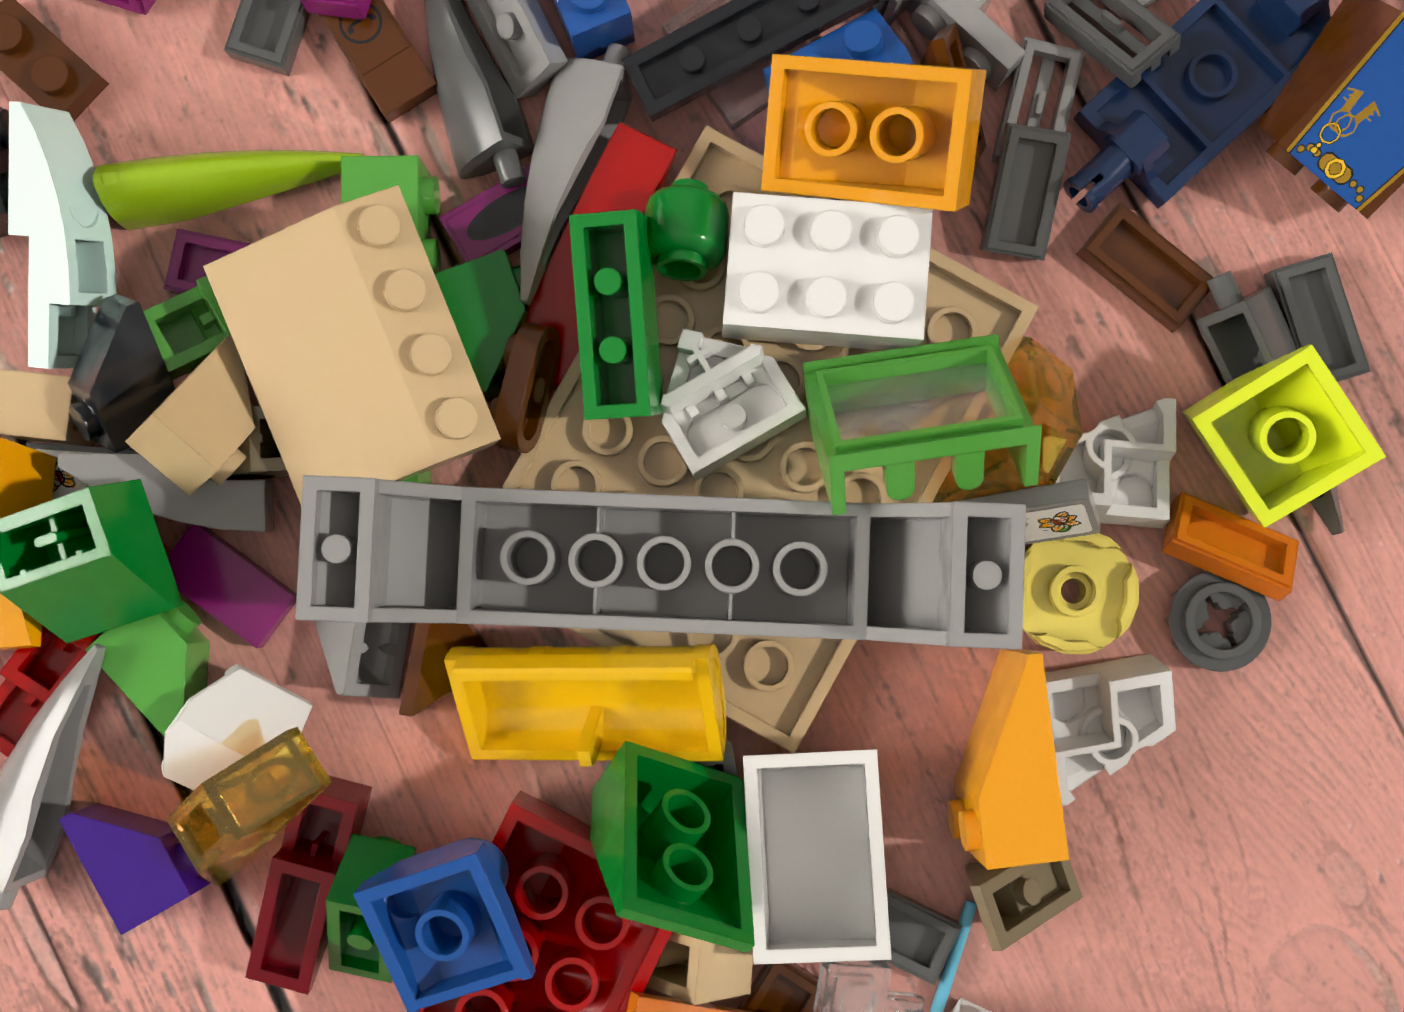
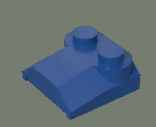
(446, 923)

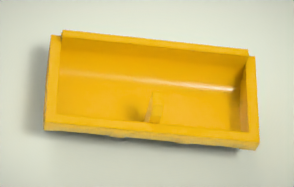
(589, 701)

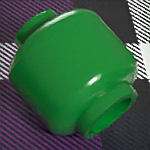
(686, 230)

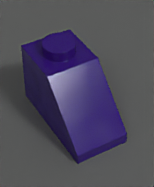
(131, 862)

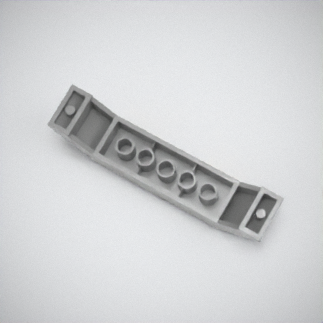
(661, 563)

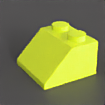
(1283, 434)

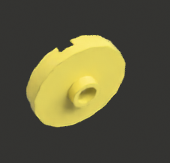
(1105, 597)

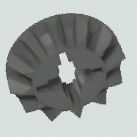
(1246, 628)

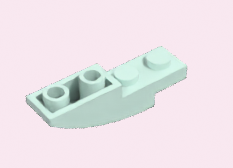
(66, 228)

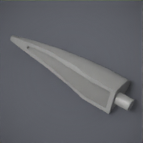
(574, 129)
(40, 779)

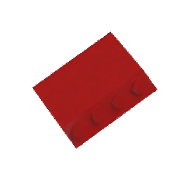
(576, 941)

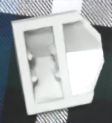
(228, 724)

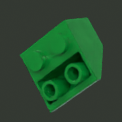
(87, 561)

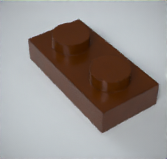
(44, 64)

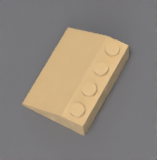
(353, 345)

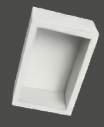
(827, 272)
(816, 857)

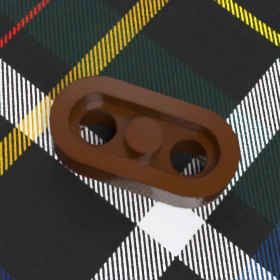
(530, 373)

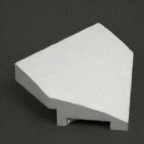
(725, 401)

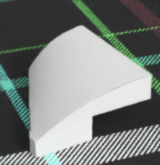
(1128, 466)
(1106, 715)

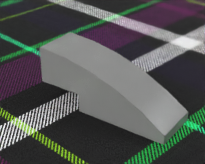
(230, 506)

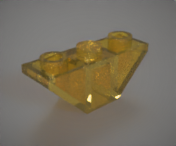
(1052, 402)
(247, 805)

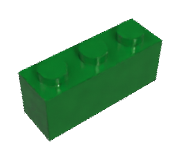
(616, 315)

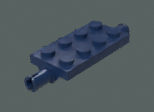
(1197, 100)

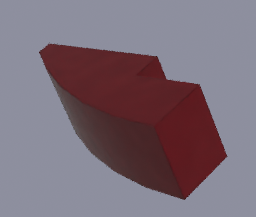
(293, 910)

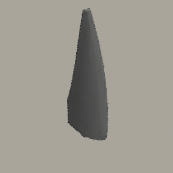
(475, 99)
(1248, 335)

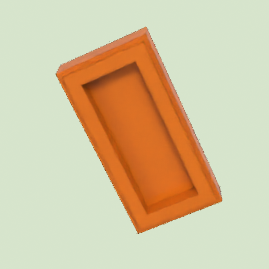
(1231, 546)

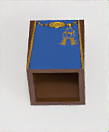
(1346, 108)

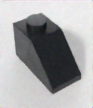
(118, 375)

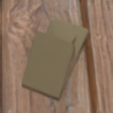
(1020, 897)

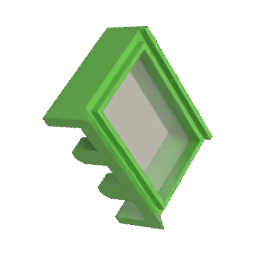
(914, 408)

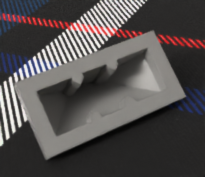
(365, 656)

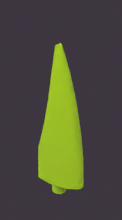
(199, 184)

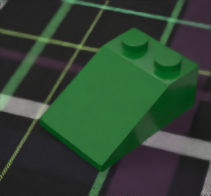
(674, 846)

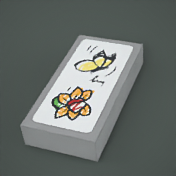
(1053, 510)

